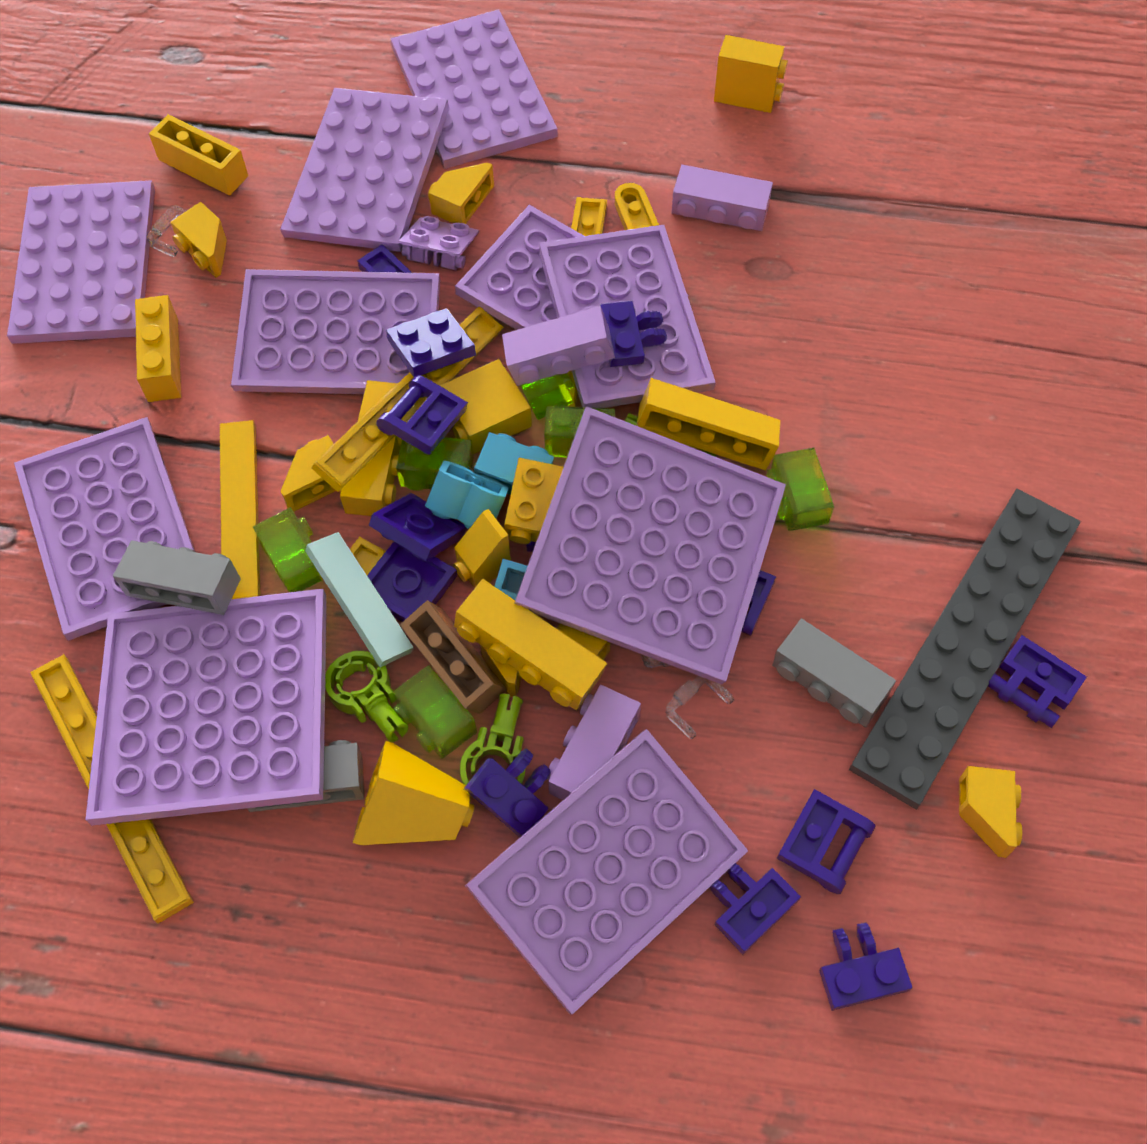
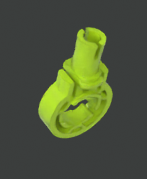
(370, 697)
(501, 730)

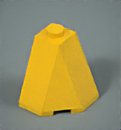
(411, 802)

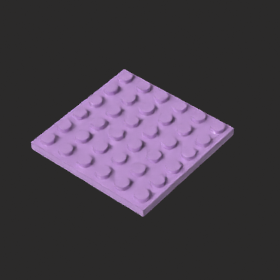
(652, 546)
(210, 709)

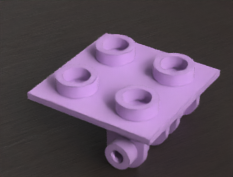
(437, 237)

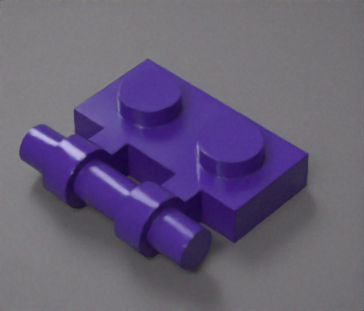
(1041, 672)

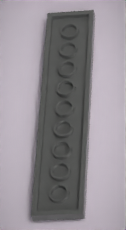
(964, 649)

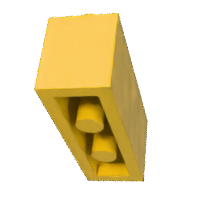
(199, 154)
(157, 348)

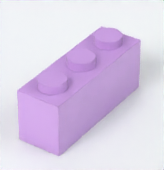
(721, 197)
(558, 346)
(599, 736)

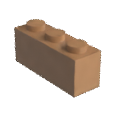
(453, 657)

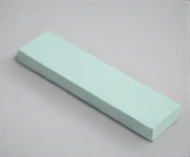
(359, 599)

